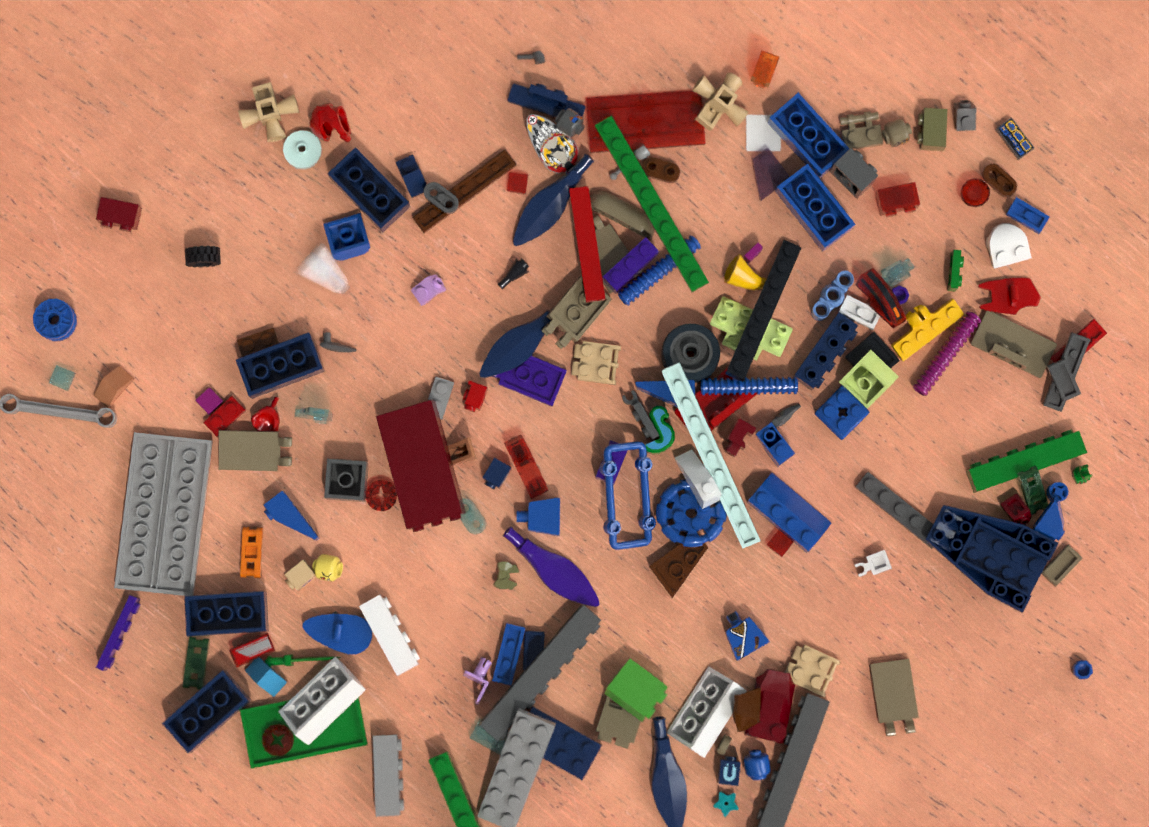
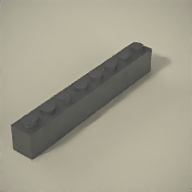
(540, 671)
(792, 761)

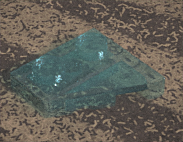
(318, 415)

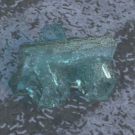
(897, 272)

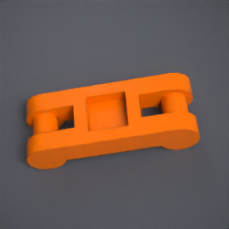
(251, 552)

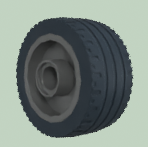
(695, 339)

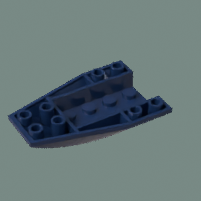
(992, 553)

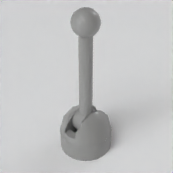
(640, 153)

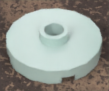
(304, 159)

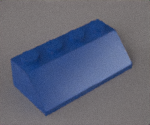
(789, 512)

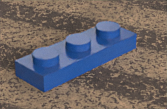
(508, 654)

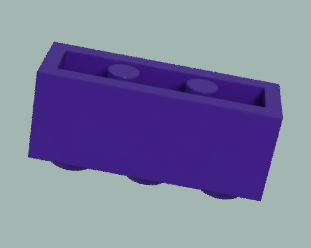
(630, 265)

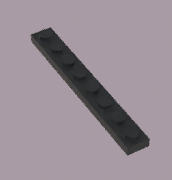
(763, 311)

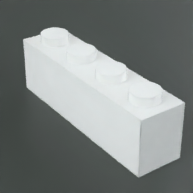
(389, 634)

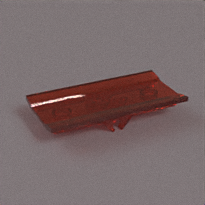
(648, 119)

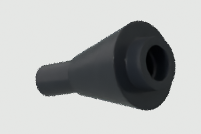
(516, 271)

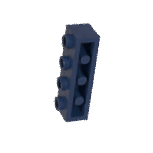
(825, 352)

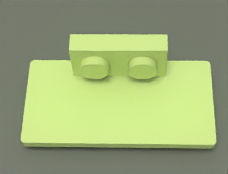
(733, 318)

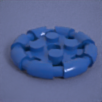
(684, 523)

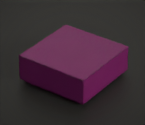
(755, 251)
(209, 400)

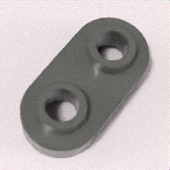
(442, 197)

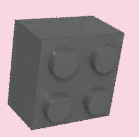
(854, 173)
(346, 480)

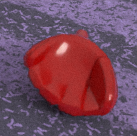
(266, 418)

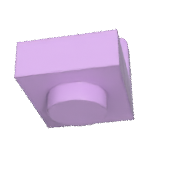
(428, 289)

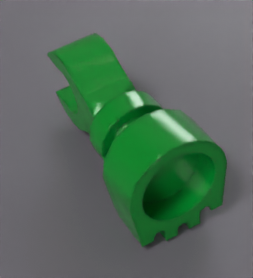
(1081, 474)

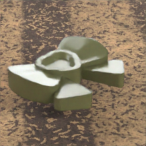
(503, 575)

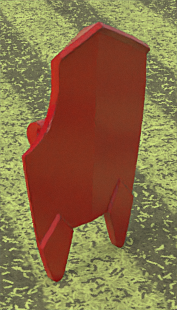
(1010, 295)

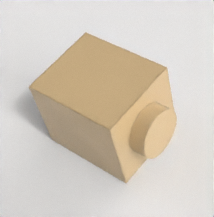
(299, 575)

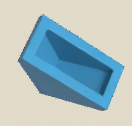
(265, 676)

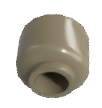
(896, 133)

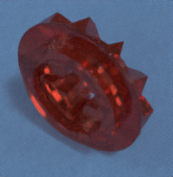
(374, 489)
(278, 730)

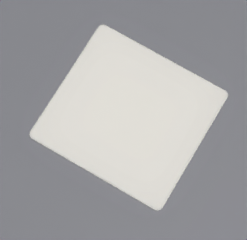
(760, 134)

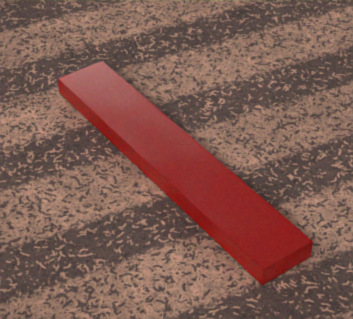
(587, 244)

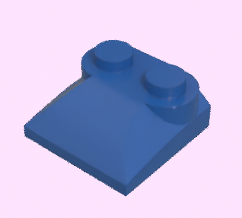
(347, 237)

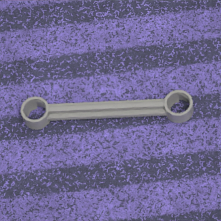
(57, 410)

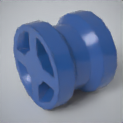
(1060, 490)

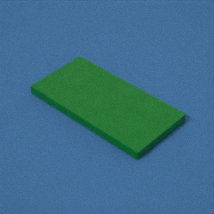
(343, 733)

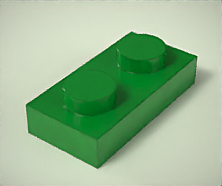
(956, 263)

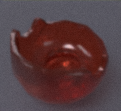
(975, 192)

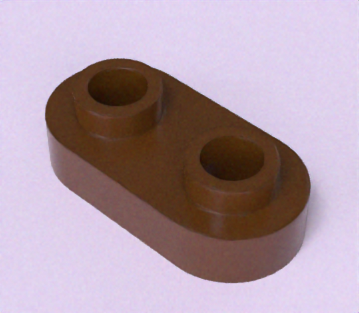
(660, 172)
(1001, 178)

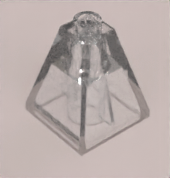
(323, 270)

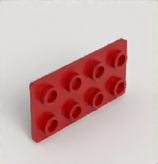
(718, 407)

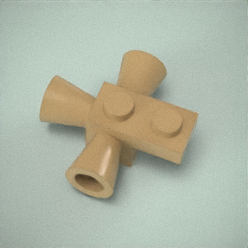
(719, 101)
(268, 111)

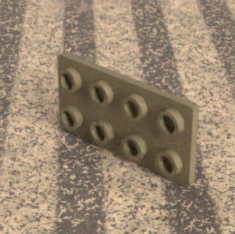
(1013, 344)

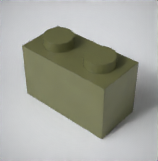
(933, 129)

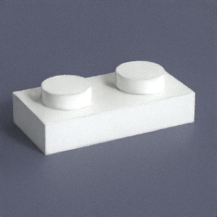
(859, 312)

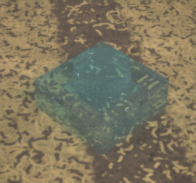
(62, 378)

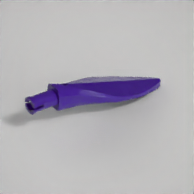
(555, 571)

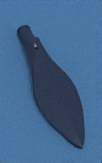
(549, 204)
(514, 347)
(667, 779)

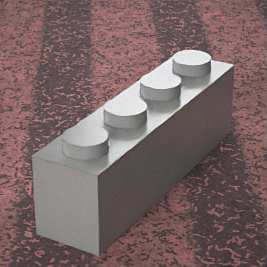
(387, 775)

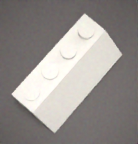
(321, 701)
(705, 712)

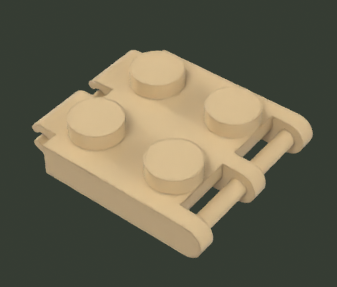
(595, 362)
(811, 669)

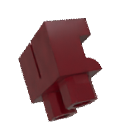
(737, 435)

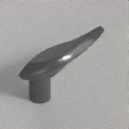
(332, 346)
(784, 415)

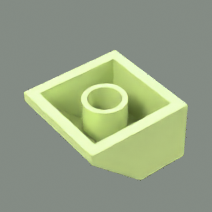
(869, 379)

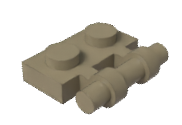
(864, 136)

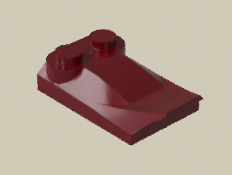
(775, 705)

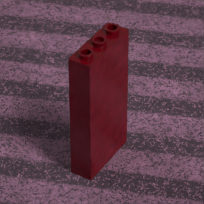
(421, 465)

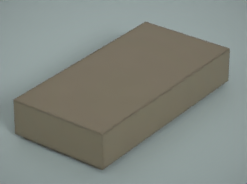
(1061, 565)

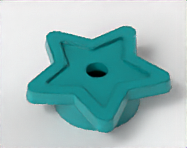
(726, 798)

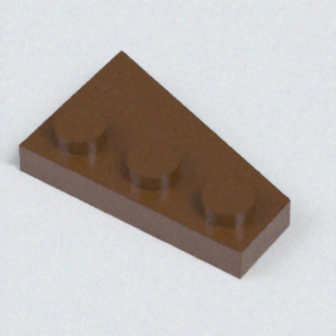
(676, 566)

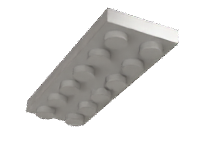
(516, 769)

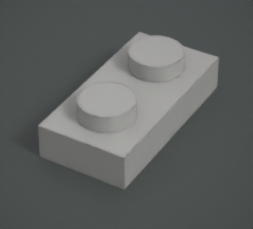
(441, 393)

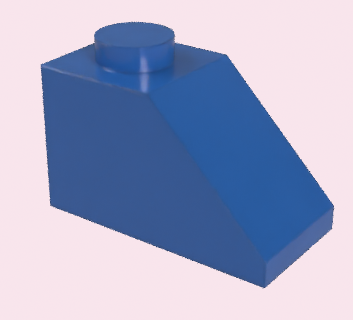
(1051, 521)

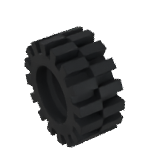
(202, 256)

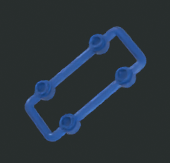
(646, 521)

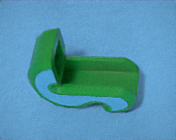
(665, 431)

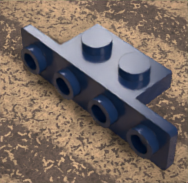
(542, 100)

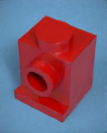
(475, 396)

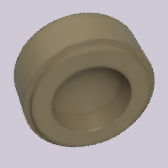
(724, 744)

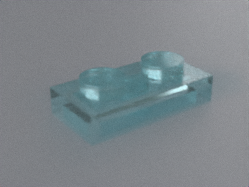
(486, 740)

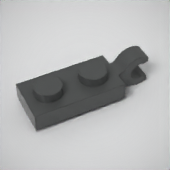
(641, 415)

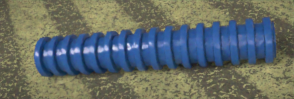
(653, 275)
(749, 386)

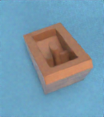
(113, 386)
(462, 451)

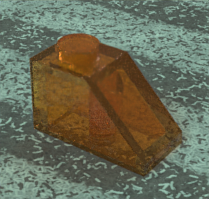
(764, 69)

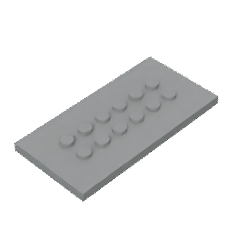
(163, 514)

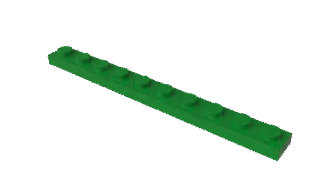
(651, 204)

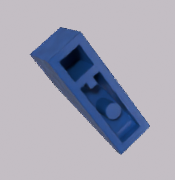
(660, 390)
(285, 512)

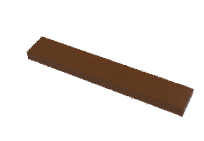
(467, 189)

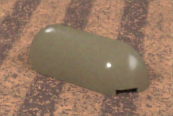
(622, 213)

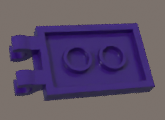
(534, 379)

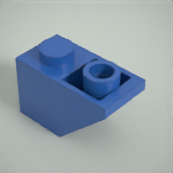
(774, 444)

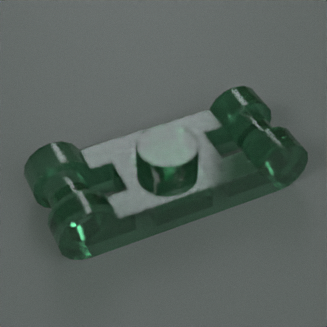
(1033, 490)
(196, 663)

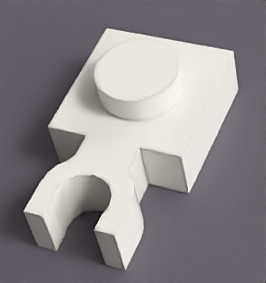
(876, 563)

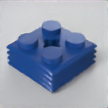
(842, 425)

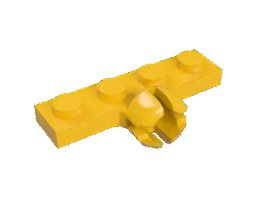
(925, 327)

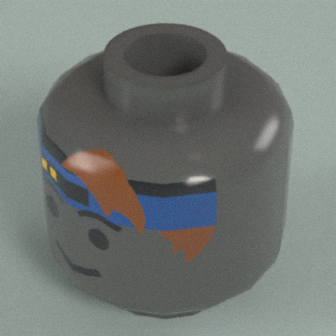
(570, 122)

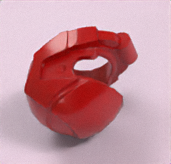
(326, 119)

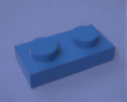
(1027, 215)

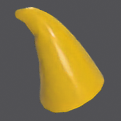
(741, 275)

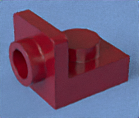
(1016, 509)

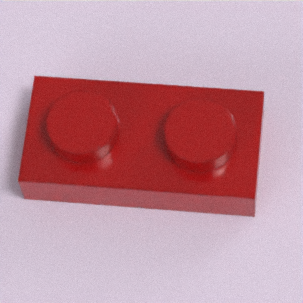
(224, 416)

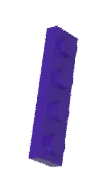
(115, 641)

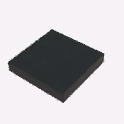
(874, 343)

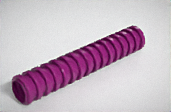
(947, 353)

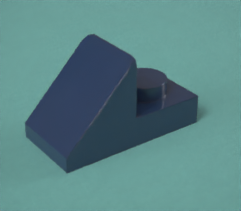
(411, 176)

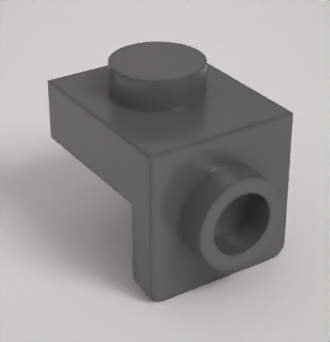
(965, 116)

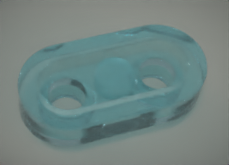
(471, 516)

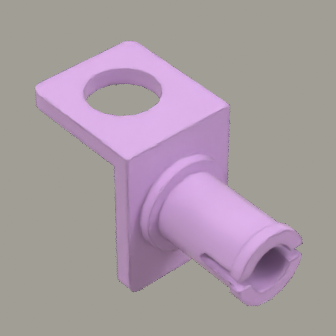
(478, 676)

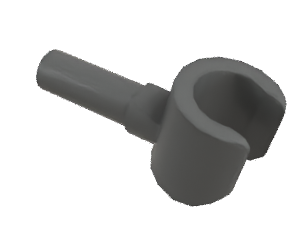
(538, 56)

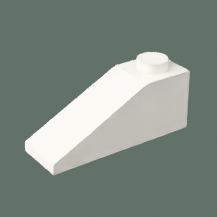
(698, 479)

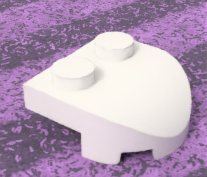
(1007, 245)

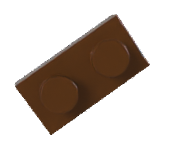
(257, 342)

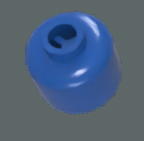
(757, 764)

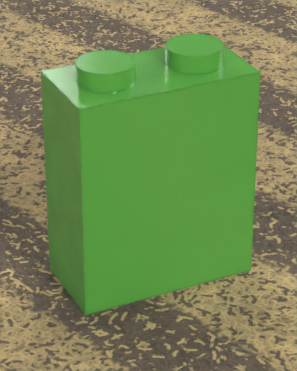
(636, 690)

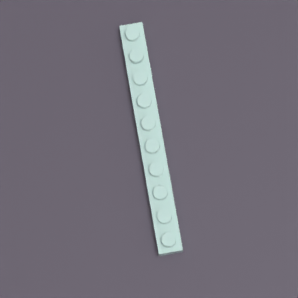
(710, 454)

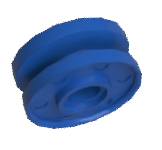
(63, 328)

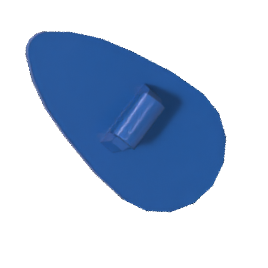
(340, 632)

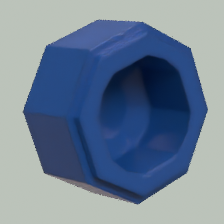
(1082, 669)

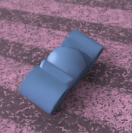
(835, 287)

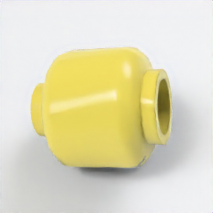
(327, 567)

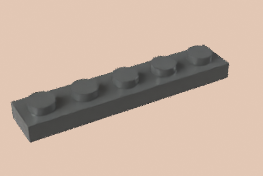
(895, 507)

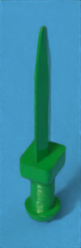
(288, 660)

